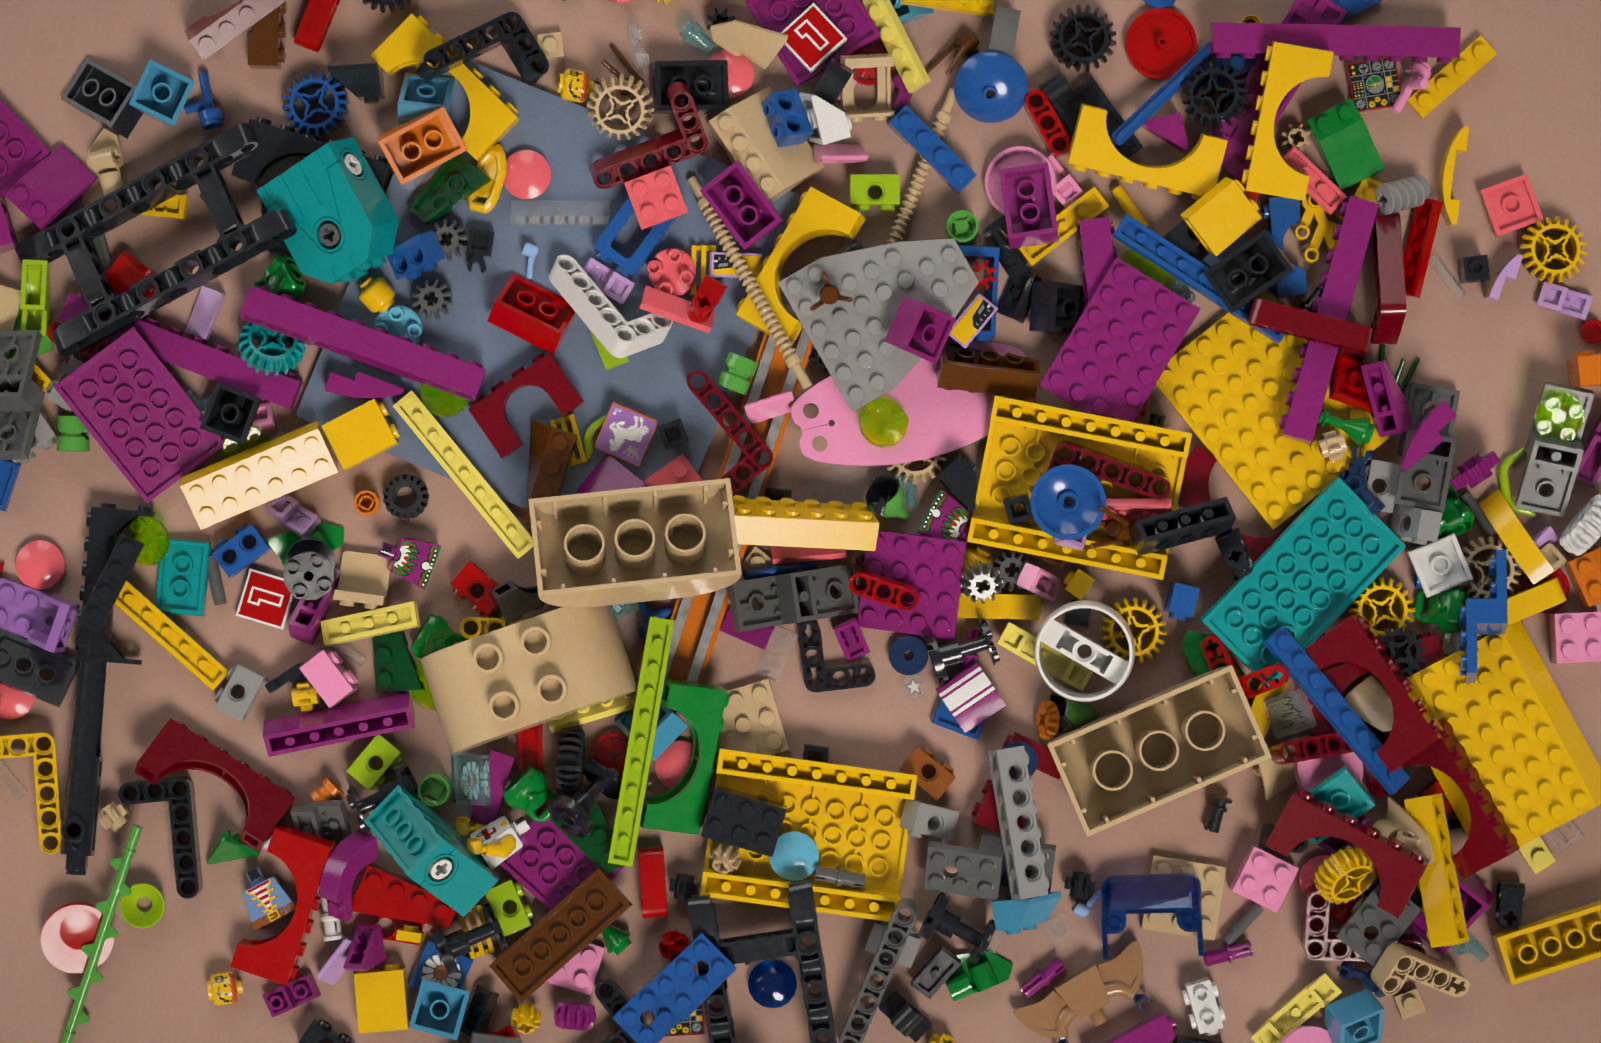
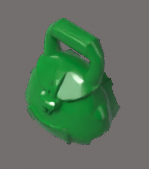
(283, 277)
(1456, 517)
(1442, 608)
(434, 636)
(529, 793)

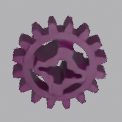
(1474, 470)

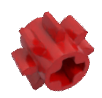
(988, 273)
(672, 944)

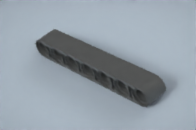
(882, 967)

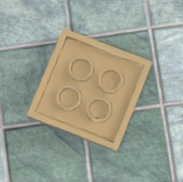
(752, 721)
(1212, 884)

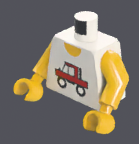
(495, 840)

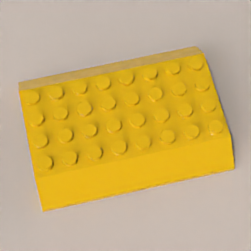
(1019, 453)
(1513, 735)
(842, 808)

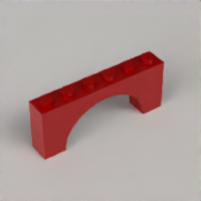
(277, 956)

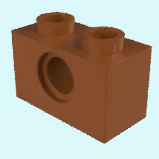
(938, 782)

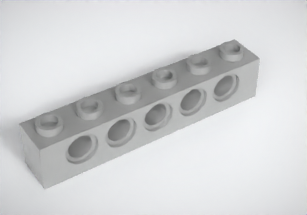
(1011, 834)

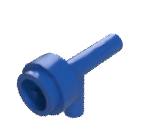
(211, 117)
(646, 613)

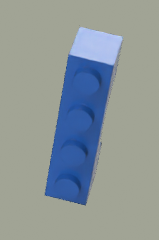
(932, 149)
(1280, 215)

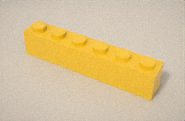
(1439, 881)

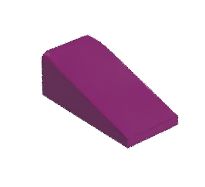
(756, 637)

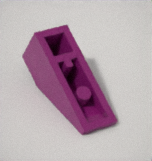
(1386, 399)
(306, 618)

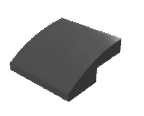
(323, 820)

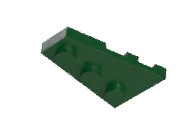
(447, 188)
(394, 664)
(597, 842)

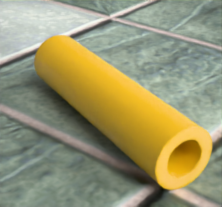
(1128, 205)

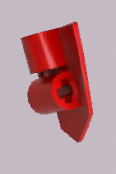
(126, 272)

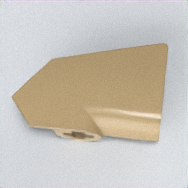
(749, 40)
(104, 162)
(1372, 704)
(1275, 776)
(1405, 829)

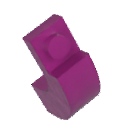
(341, 870)

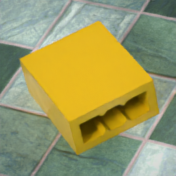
(1221, 215)
(361, 434)
(382, 999)

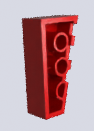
(400, 898)

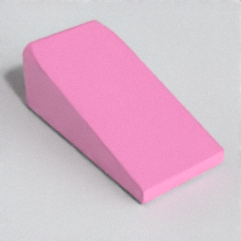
(1040, 582)

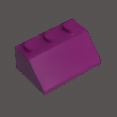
(741, 205)

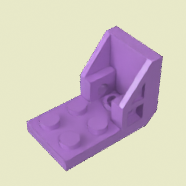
(36, 615)

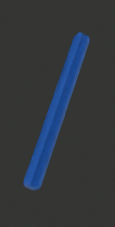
(1161, 96)

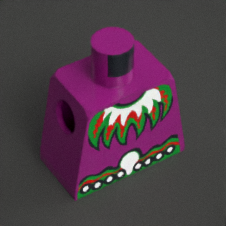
(946, 519)
(411, 559)

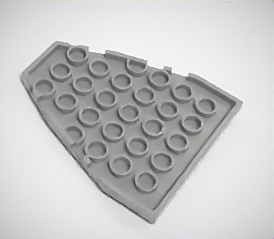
(877, 278)

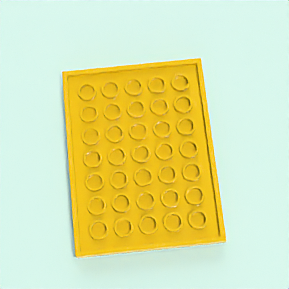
(1232, 397)

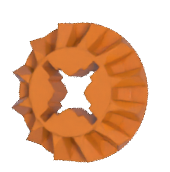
(1047, 720)

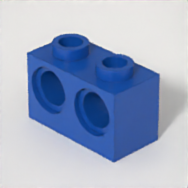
(787, 118)
(416, 255)
(244, 555)
(1181, 600)

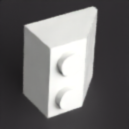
(826, 120)

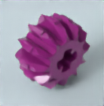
(574, 1015)

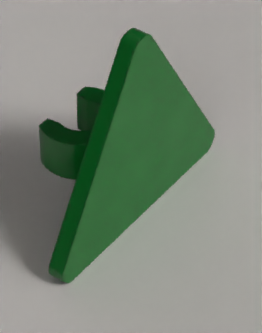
(230, 849)

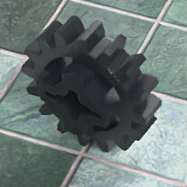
(1405, 643)

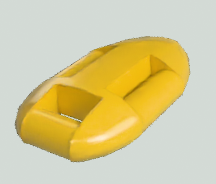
(495, 167)

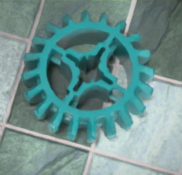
(271, 354)

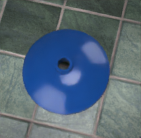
(990, 72)
(1063, 520)

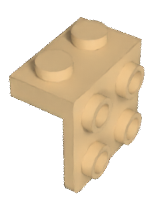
(363, 580)

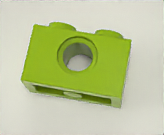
(887, 183)
(362, 768)
(508, 921)

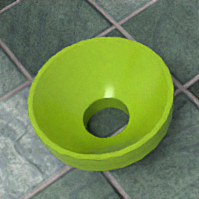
(131, 912)

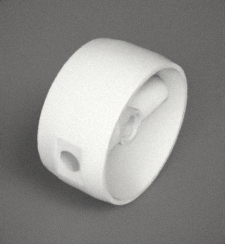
(1100, 661)

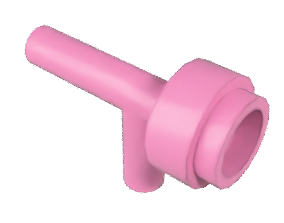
(1418, 79)

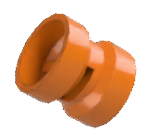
(372, 502)
(327, 792)

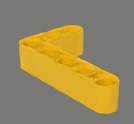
(40, 781)

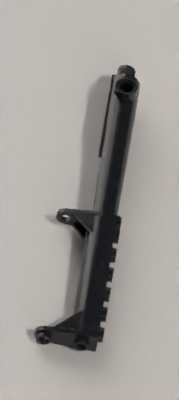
(94, 652)

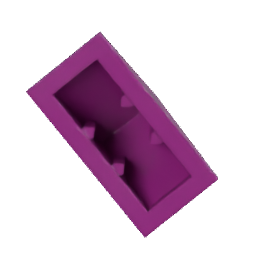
(1169, 129)
(851, 639)
(366, 948)

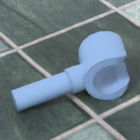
(531, 251)
(1083, 909)

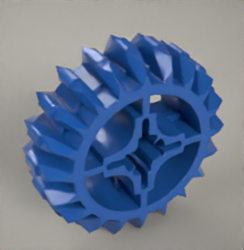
(334, 116)

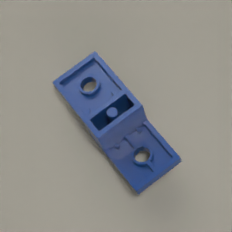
(1483, 616)
(675, 991)

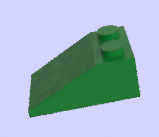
(1345, 144)

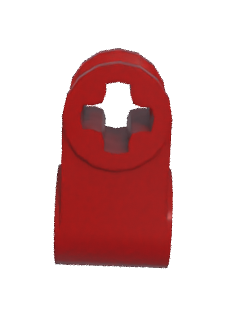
(706, 298)

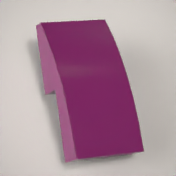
(290, 996)

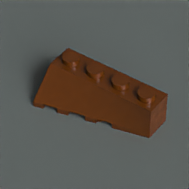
(265, 40)
(987, 372)
(548, 462)

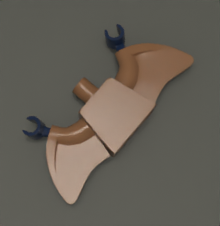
(1086, 995)

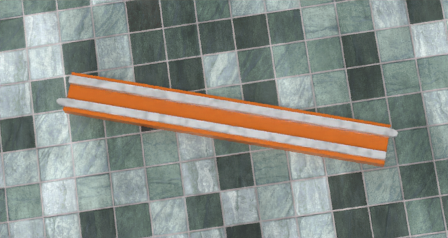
(701, 616)

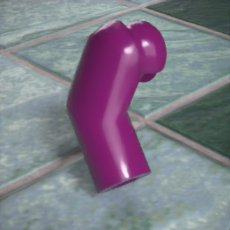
(903, 97)

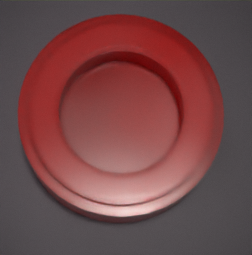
(1590, 331)

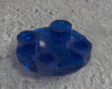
(772, 983)

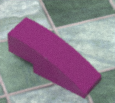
(362, 387)
(1426, 435)
(1590, 465)
(500, 769)

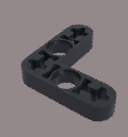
(827, 674)

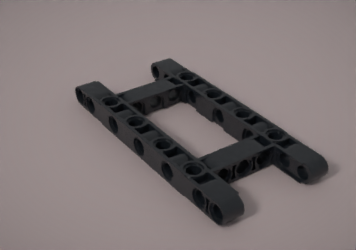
(136, 199)
(768, 946)

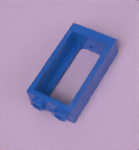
(990, 254)
(629, 265)

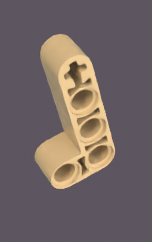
(1402, 962)

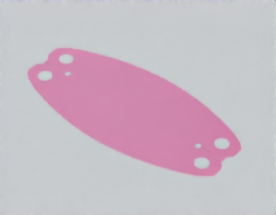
(937, 418)

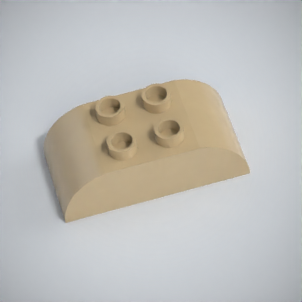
(635, 544)
(527, 674)
(1158, 749)

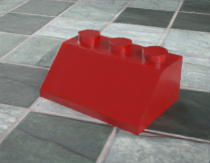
(532, 313)

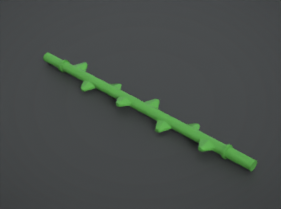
(104, 932)

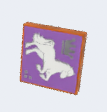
(626, 433)

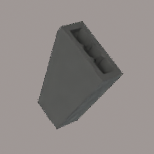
(1004, 30)

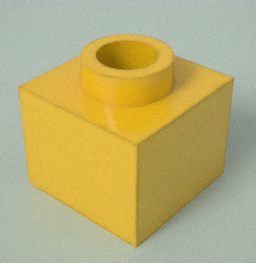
(1077, 583)

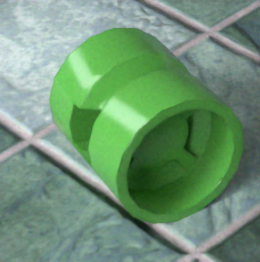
(962, 227)
(737, 373)
(73, 435)
(435, 789)

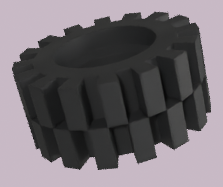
(392, 489)

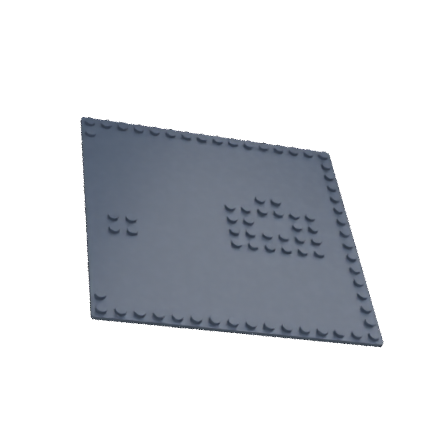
(648, 384)

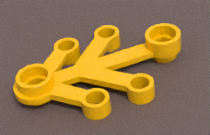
(1323, 230)

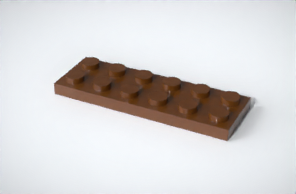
(560, 935)

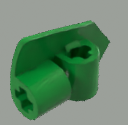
(326, 532)
(1194, 655)
(972, 978)

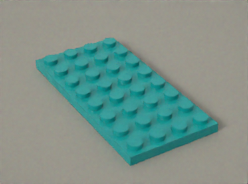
(1304, 577)

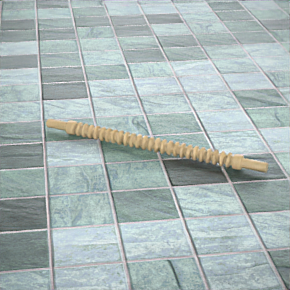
(942, 118)
(792, 360)

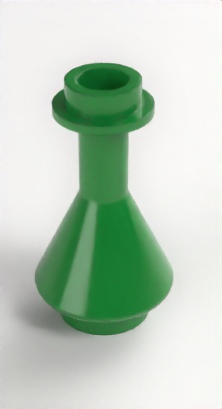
(1357, 429)
(616, 939)

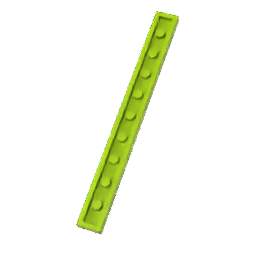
(641, 741)

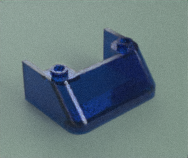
(1151, 894)

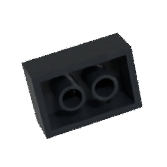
(744, 820)

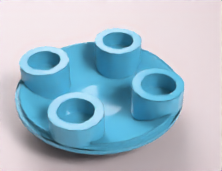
(400, 322)
(794, 856)

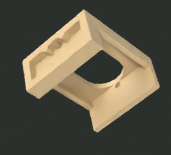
(882, 107)

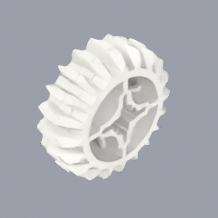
(1583, 528)

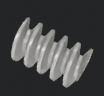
(1402, 194)

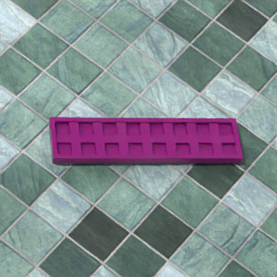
(1239, 133)

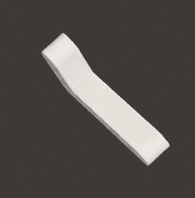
(600, 315)

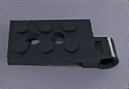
(1068, 103)
(16, 649)

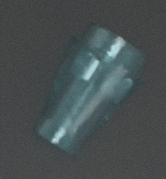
(696, 36)

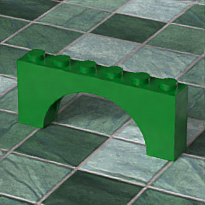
(684, 804)

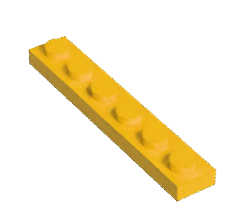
(170, 637)

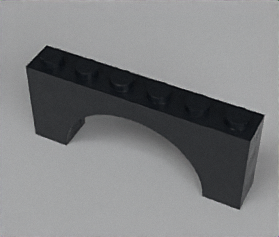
(282, 143)

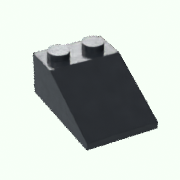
(704, 78)
(103, 97)
(1249, 271)

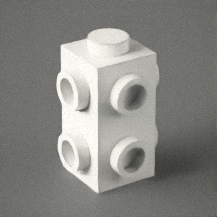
(1205, 1014)

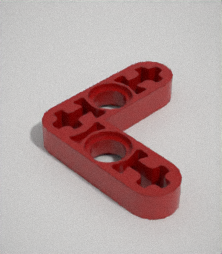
(1244, 680)

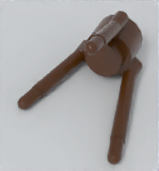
(966, 47)
(617, 73)
(829, 294)
(1117, 529)

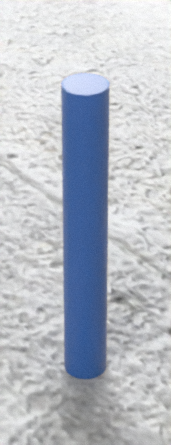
(778, 569)

